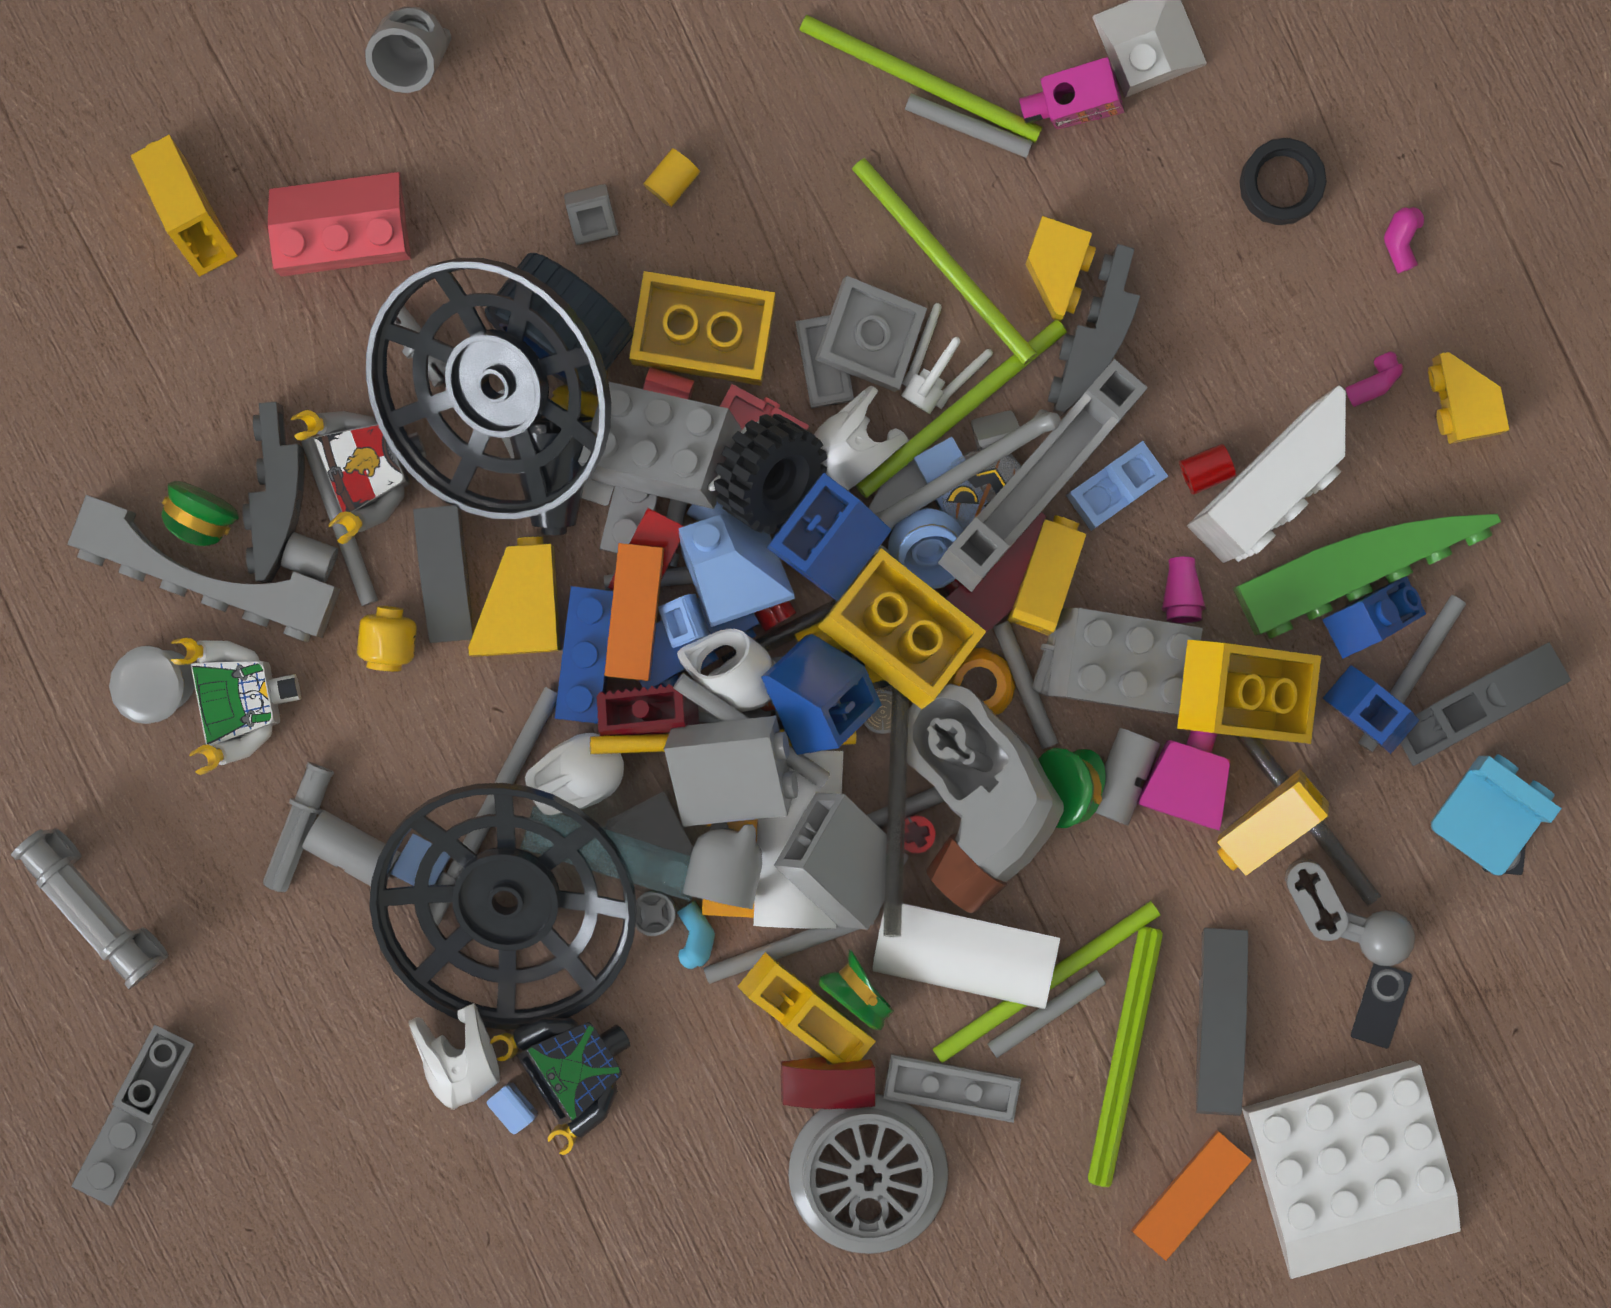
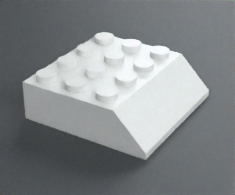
(1276, 482)
(1353, 1168)

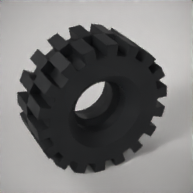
(768, 472)

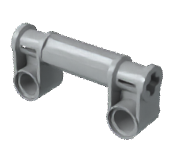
(50, 860)

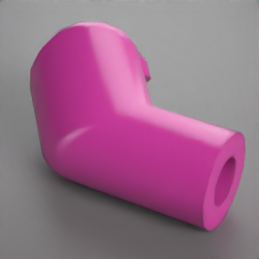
(1399, 235)
(1377, 385)

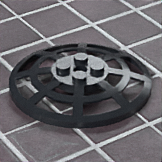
(473, 397)
(496, 925)

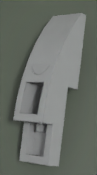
(134, 1116)

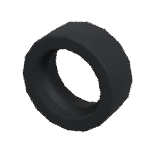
(1316, 177)

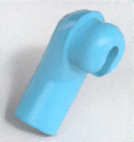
(700, 937)

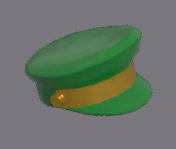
(196, 514)
(1077, 780)
(856, 993)

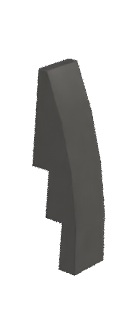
(1222, 1022)

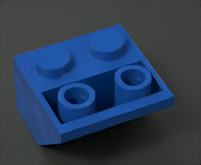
(829, 537)
(820, 695)

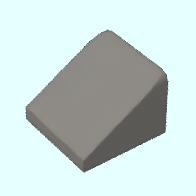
(590, 214)
(993, 427)

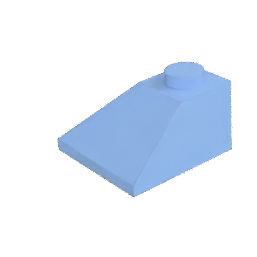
(732, 568)

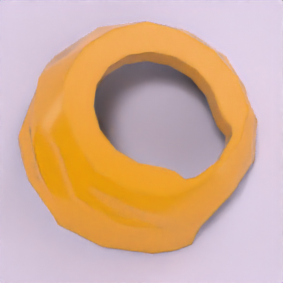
(999, 667)

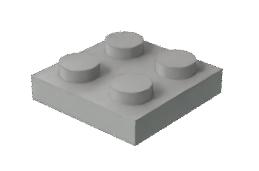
(871, 333)

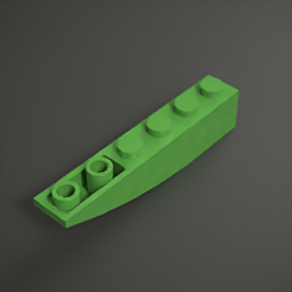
(1350, 567)

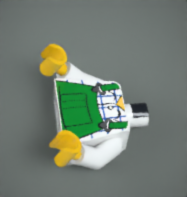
(234, 698)

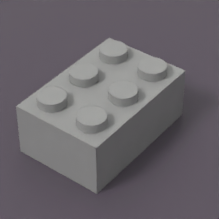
(663, 445)
(1120, 660)

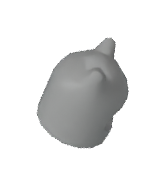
(406, 49)
(725, 866)

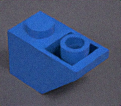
(1374, 617)
(1371, 708)

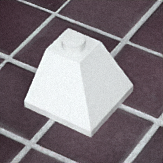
(1148, 42)

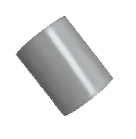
(309, 557)

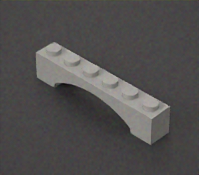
(1042, 475)
(110, 534)

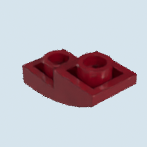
(827, 1086)

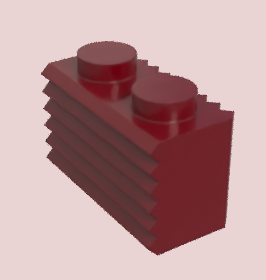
(644, 711)

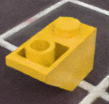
(1055, 262)
(1468, 400)

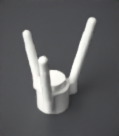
(925, 389)

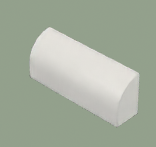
(777, 899)
(969, 956)

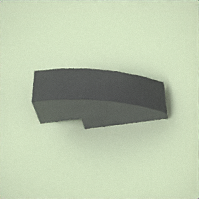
(443, 573)

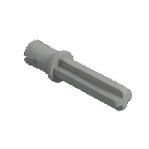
(297, 827)

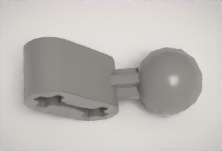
(1383, 937)

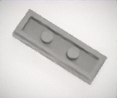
(952, 1088)

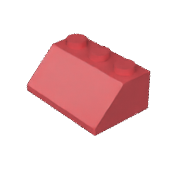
(337, 224)

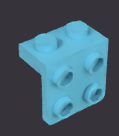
(1493, 813)

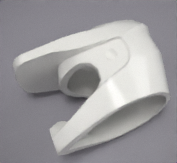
(848, 446)
(737, 680)
(576, 774)
(454, 1073)

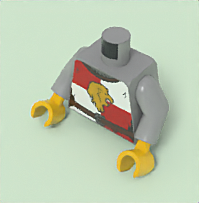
(359, 467)

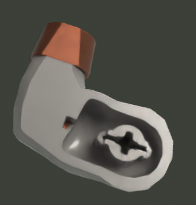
(993, 787)

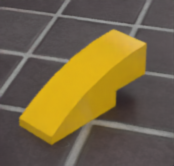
(805, 1012)

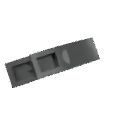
(1093, 349)
(273, 512)
(1484, 702)

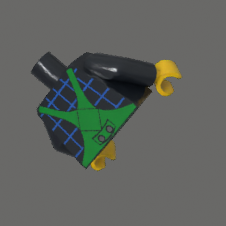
(570, 1069)

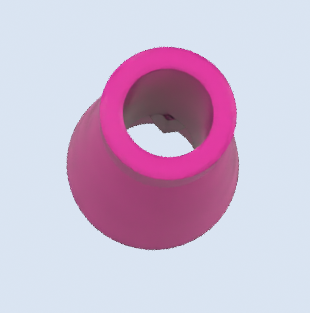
(1183, 593)

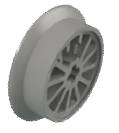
(874, 1234)

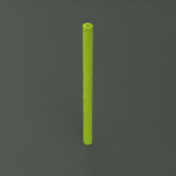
(920, 78)
(944, 261)
(957, 411)
(1061, 972)

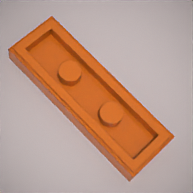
(634, 612)
(1191, 1195)

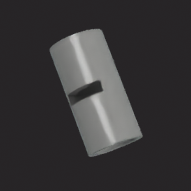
(1124, 770)
(345, 846)

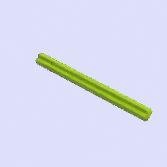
(1125, 1056)

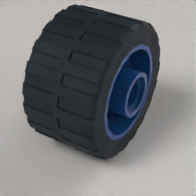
(603, 320)

